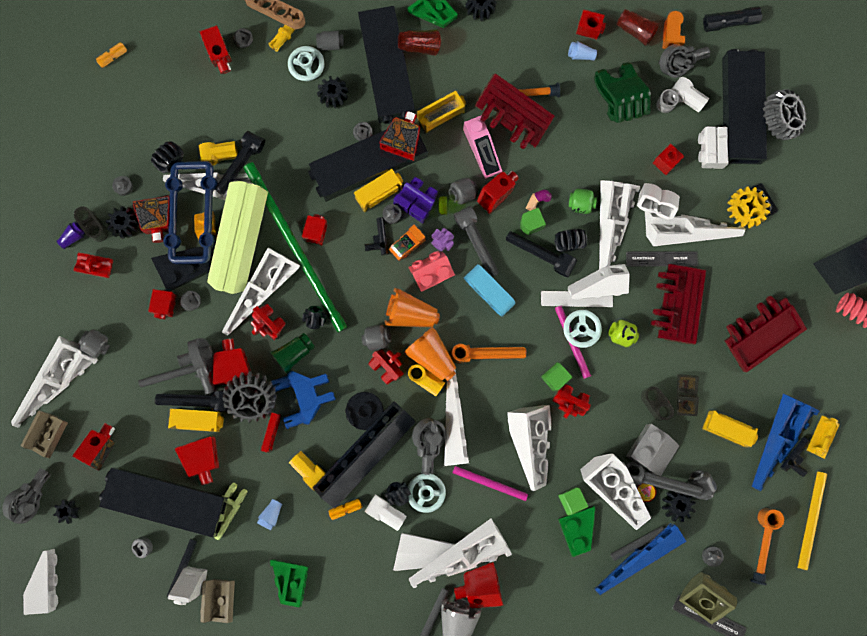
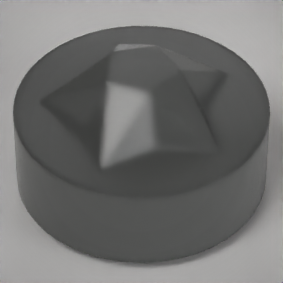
(242, 38)
(362, 131)
(122, 185)
(392, 214)
(190, 300)
(142, 547)
(712, 556)

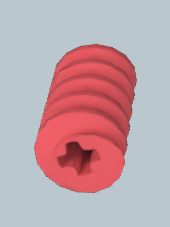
(854, 306)

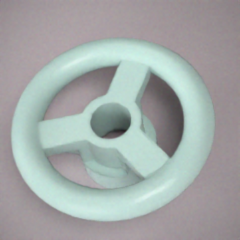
(305, 56)
(576, 332)
(441, 493)

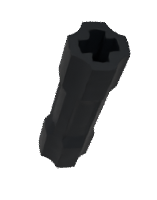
(723, 20)

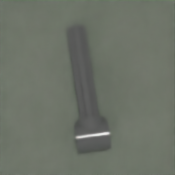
(466, 220)
(662, 482)

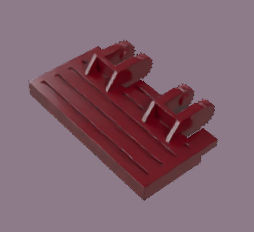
(514, 110)
(683, 304)
(767, 335)

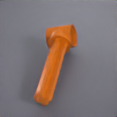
(487, 353)

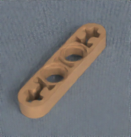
(275, 6)

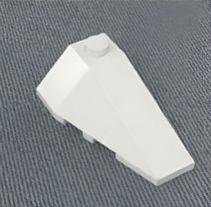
(529, 433)
(615, 485)

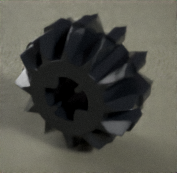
(476, 10)
(332, 85)
(166, 156)
(129, 223)
(570, 240)
(676, 513)

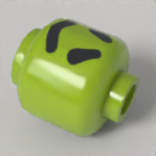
(623, 333)

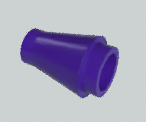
(70, 235)

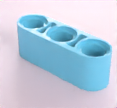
(490, 290)

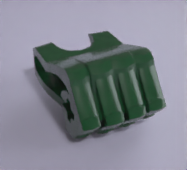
(626, 95)

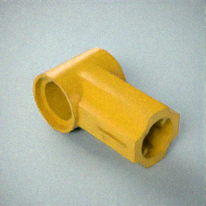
(218, 152)
(427, 380)
(307, 469)

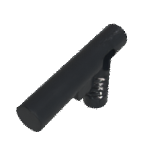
(379, 239)
(796, 459)

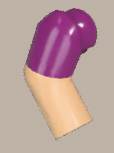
(542, 195)

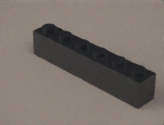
(364, 455)

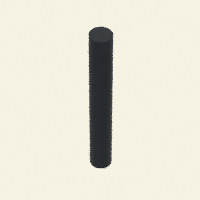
(184, 562)

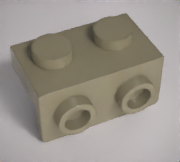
(44, 434)
(217, 601)

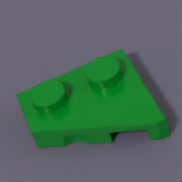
(434, 11)
(578, 530)
(290, 581)

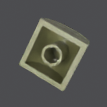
(708, 598)

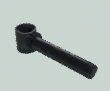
(251, 145)
(562, 264)
(214, 401)

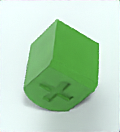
(532, 222)
(556, 376)
(573, 500)

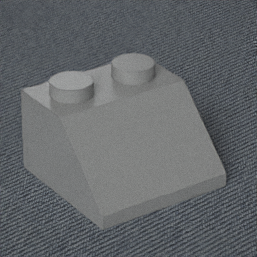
(653, 449)

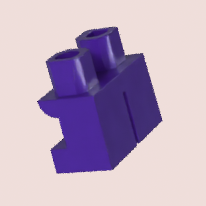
(414, 201)

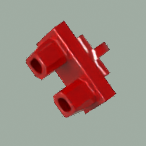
(93, 265)
(264, 325)
(389, 362)
(571, 404)

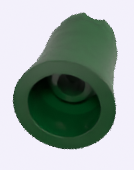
(293, 352)

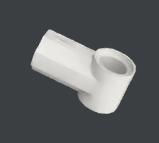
(689, 94)
(381, 510)

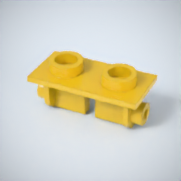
(823, 436)

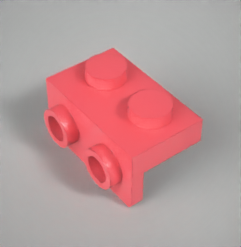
(431, 270)

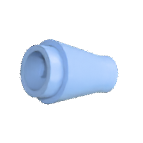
(581, 52)
(270, 515)

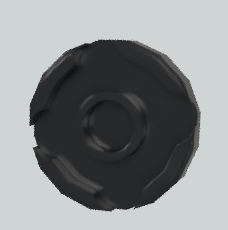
(363, 410)

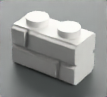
(713, 147)

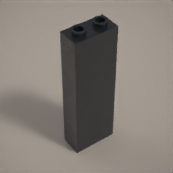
(386, 64)
(743, 106)
(357, 166)
(845, 266)
(163, 502)

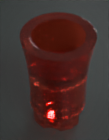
(638, 26)
(420, 41)

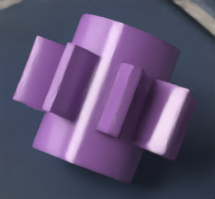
(442, 239)

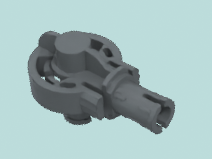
(681, 58)
(202, 357)
(434, 436)
(25, 499)

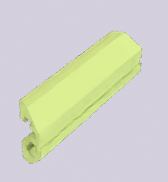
(237, 237)

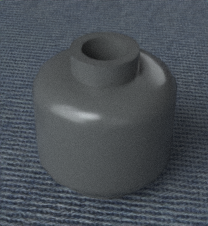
(463, 191)
(376, 337)
(94, 343)
(704, 480)

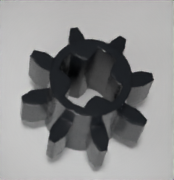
(314, 317)
(397, 493)
(61, 512)

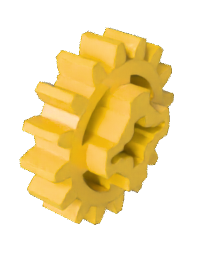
(741, 210)

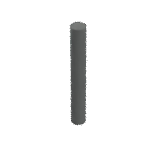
(166, 376)
(635, 544)
(434, 613)

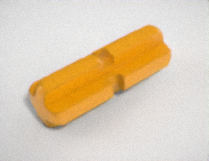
(107, 57)
(347, 508)

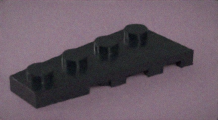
(177, 275)

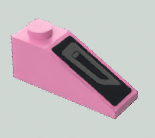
(482, 147)

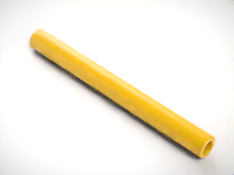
(812, 520)

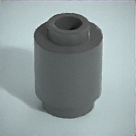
(329, 40)

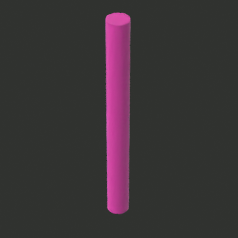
(576, 350)
(490, 483)

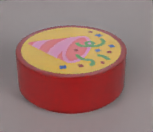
(646, 492)

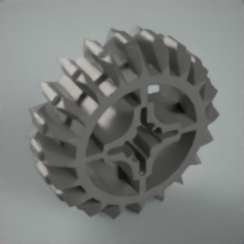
(785, 114)
(250, 391)

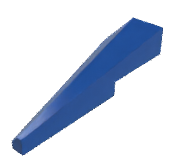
(784, 434)
(662, 544)

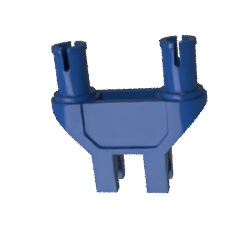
(306, 396)

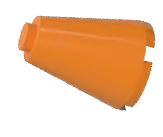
(409, 311)
(432, 355)

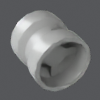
(670, 97)

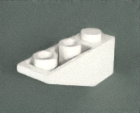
(604, 282)
(188, 585)
(40, 592)

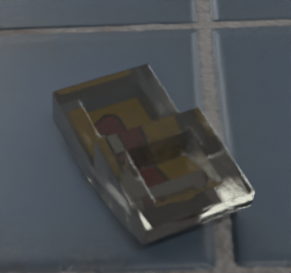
(687, 395)

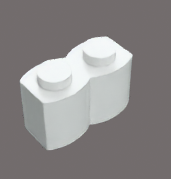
(658, 201)

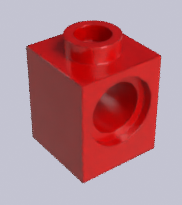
(594, 18)
(668, 159)
(315, 229)
(162, 304)

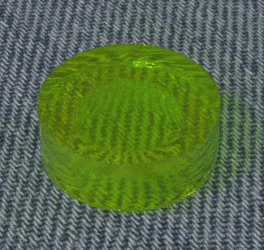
(443, 205)

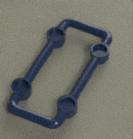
(206, 239)

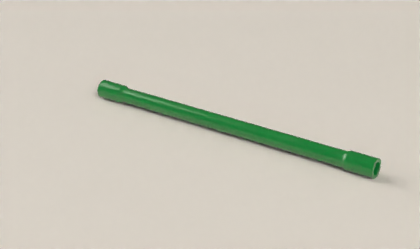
(334, 315)

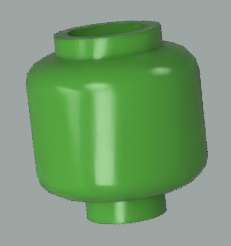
(582, 201)

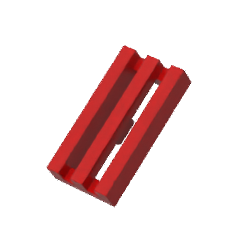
(271, 432)

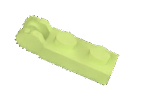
(231, 508)

